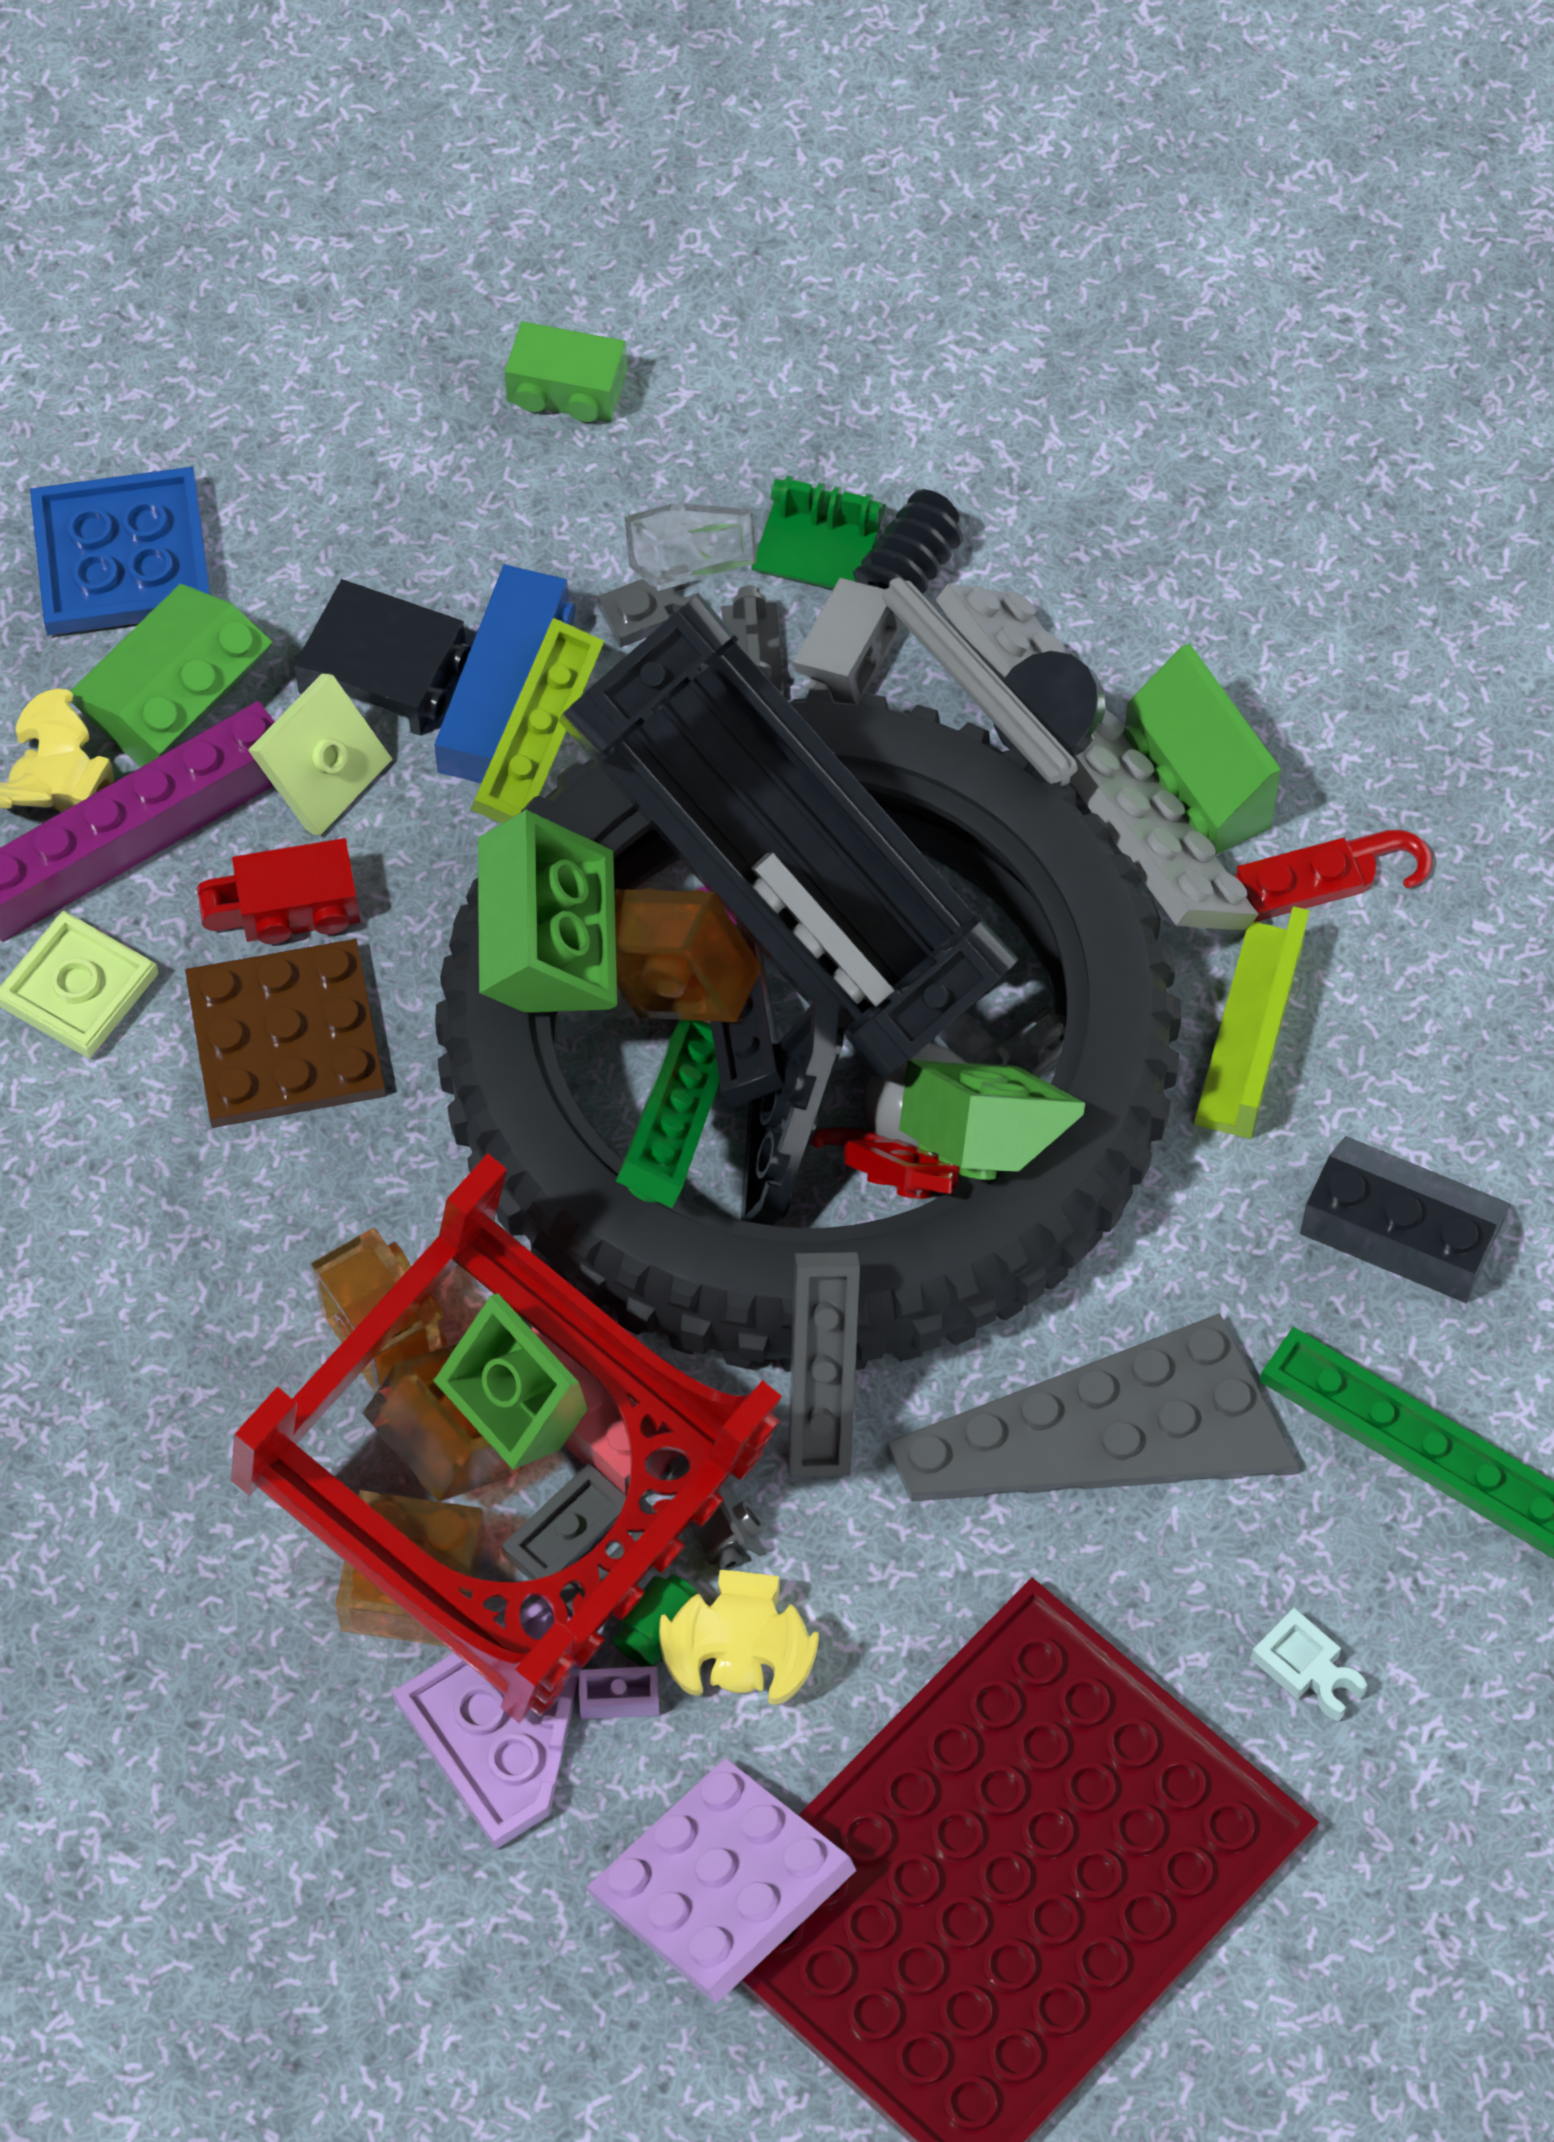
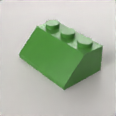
(170, 672)
(1204, 751)
(546, 917)
(983, 1114)

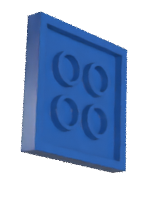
(116, 547)

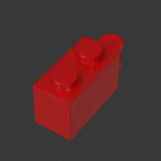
(283, 893)

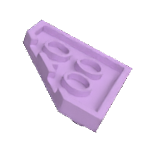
(492, 1762)

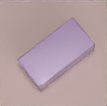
(618, 1692)

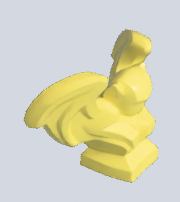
(60, 770)
(741, 1635)

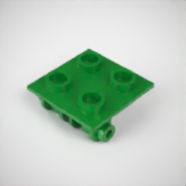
(817, 533)

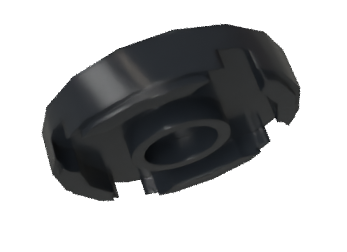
(1061, 696)

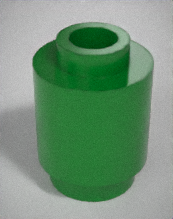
(639, 1630)

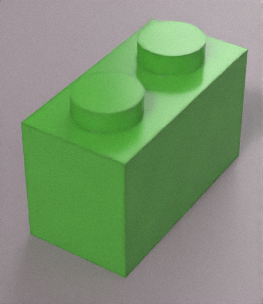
(565, 372)

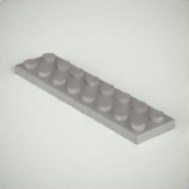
(1112, 775)

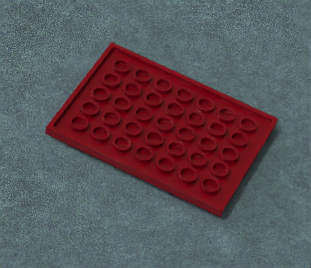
(1026, 1879)

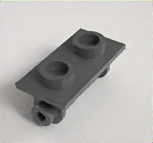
(757, 631)
(729, 1529)

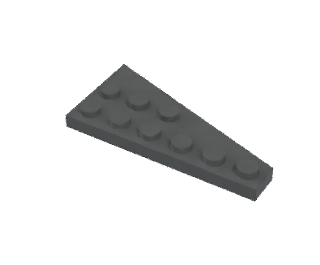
(1129, 1419)

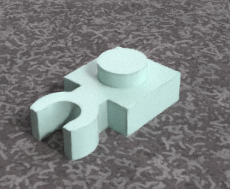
(1302, 1659)

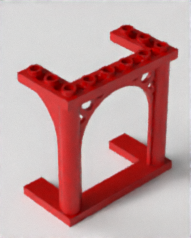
(710, 1428)

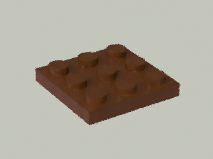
(284, 1033)

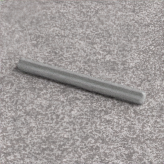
(980, 682)

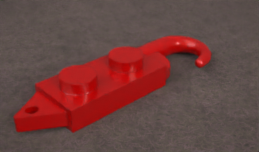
(1326, 871)
(891, 1161)

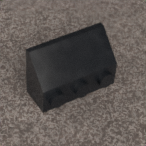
(1403, 1218)

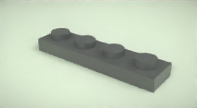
(823, 1364)

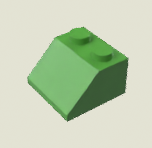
(512, 1386)

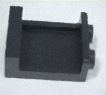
(385, 652)

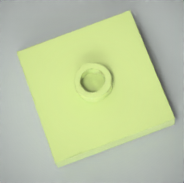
(320, 754)
(76, 984)

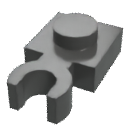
(639, 609)

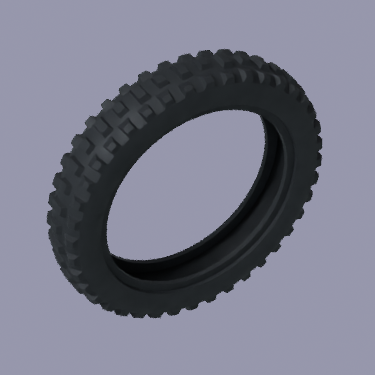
(922, 1270)

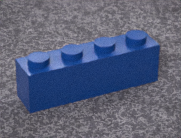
(498, 668)

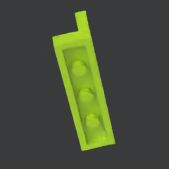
(534, 725)
(1251, 1026)

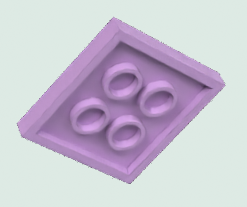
(721, 1880)

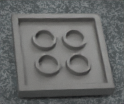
(818, 931)

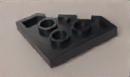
(788, 1117)

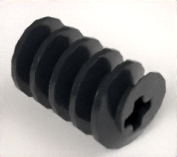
(913, 543)

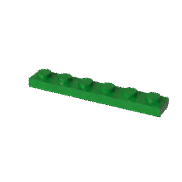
(672, 1116)
(1414, 1437)

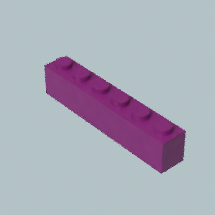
(131, 820)

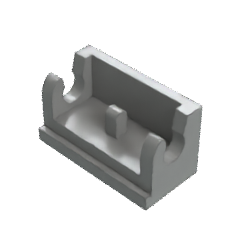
(848, 641)

